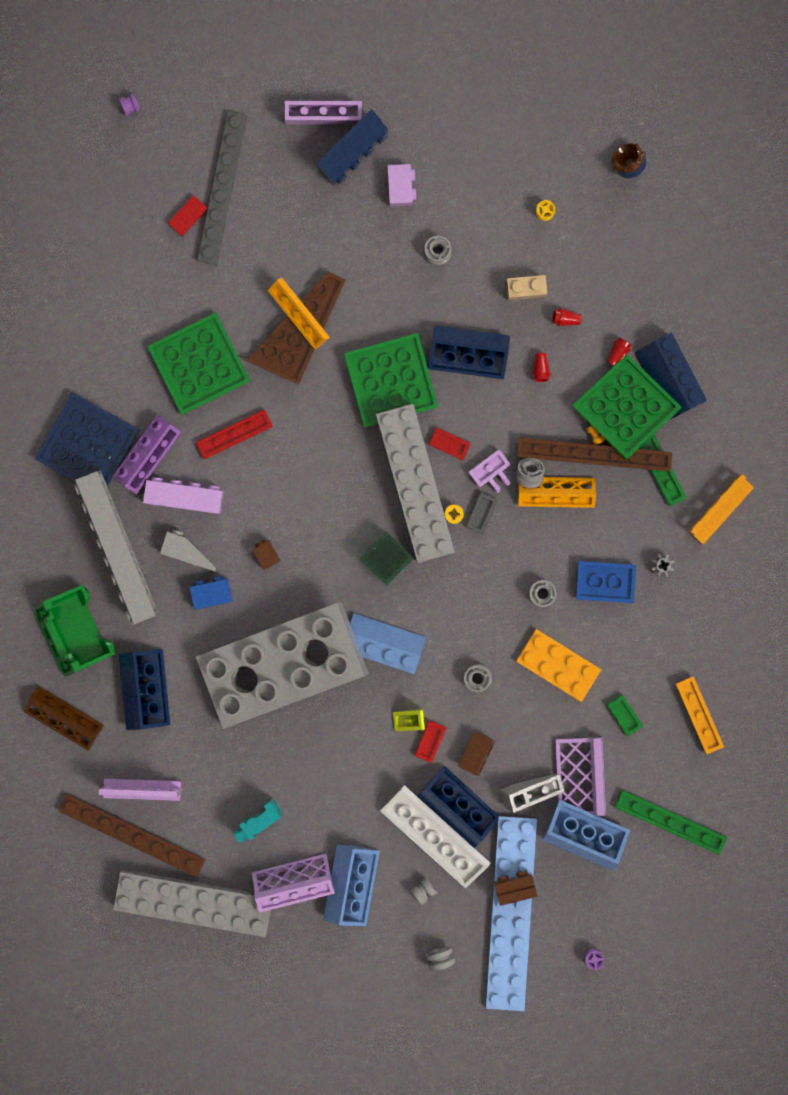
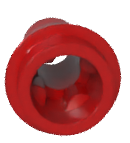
(566, 318)
(619, 350)
(541, 368)

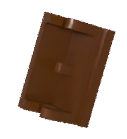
(476, 753)

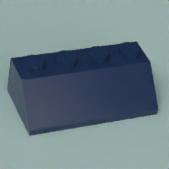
(352, 148)
(469, 352)
(669, 368)
(144, 689)
(458, 806)

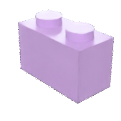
(400, 185)

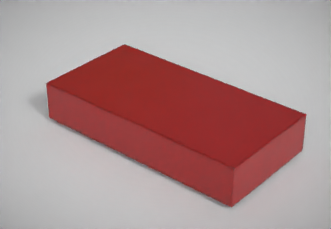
(188, 215)
(449, 444)
(430, 741)

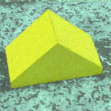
(409, 720)

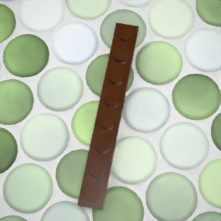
(592, 454)
(132, 835)

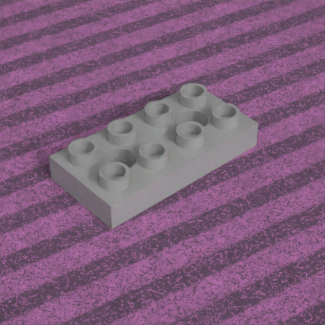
(282, 665)

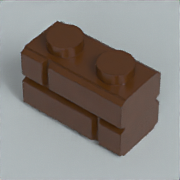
(515, 888)

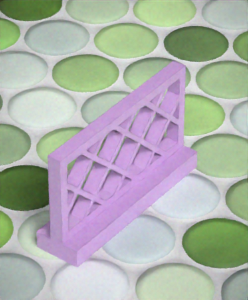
(597, 771)
(141, 789)
(294, 890)

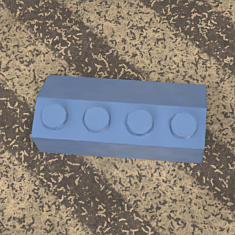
(387, 643)
(586, 835)
(353, 885)

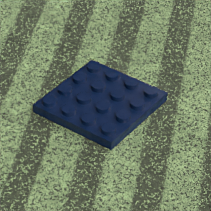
(86, 441)

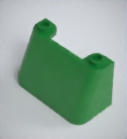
(72, 631)

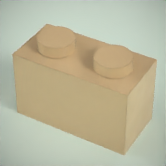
(526, 287)

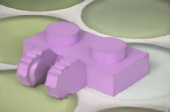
(490, 468)

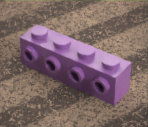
(146, 454)

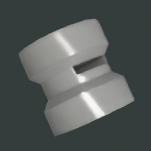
(424, 891)

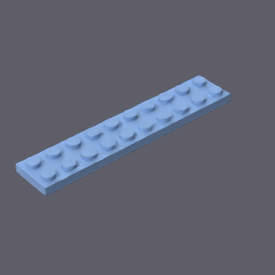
(511, 921)

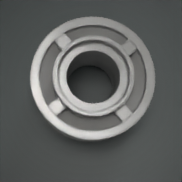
(437, 259)
(530, 473)
(550, 589)
(484, 671)
(440, 958)

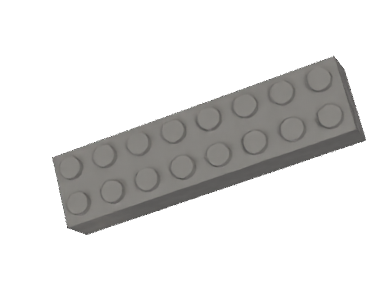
(415, 483)
(116, 546)
(190, 903)

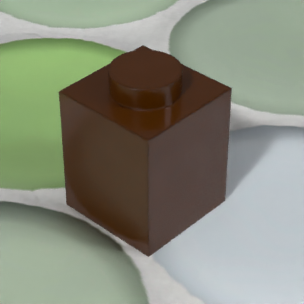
(266, 554)

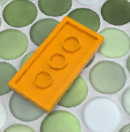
(558, 665)

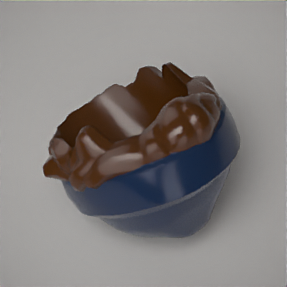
(629, 160)

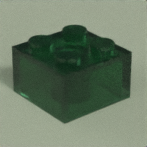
(386, 558)

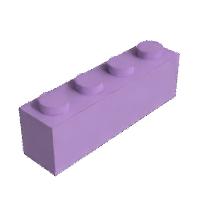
(323, 112)
(182, 496)

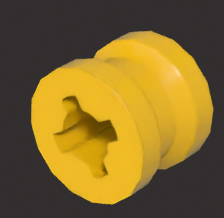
(547, 207)
(456, 514)

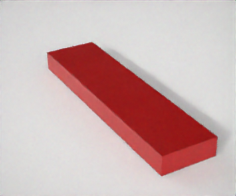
(234, 434)

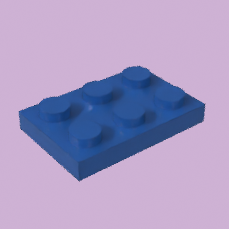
(605, 582)

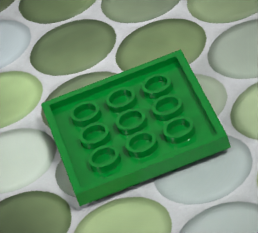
(198, 363)
(390, 377)
(626, 407)

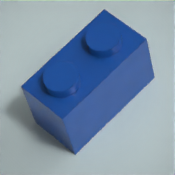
(212, 593)

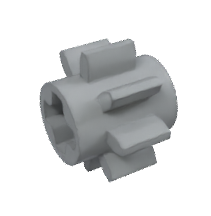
(667, 568)

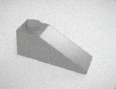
(183, 549)
(531, 792)

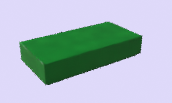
(624, 715)

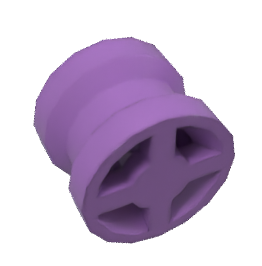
(130, 104)
(594, 963)

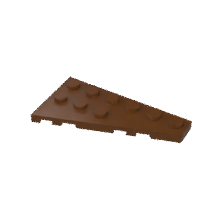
(286, 349)

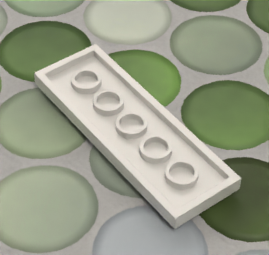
(435, 837)

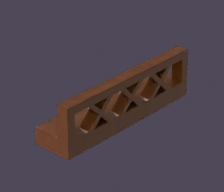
(64, 716)

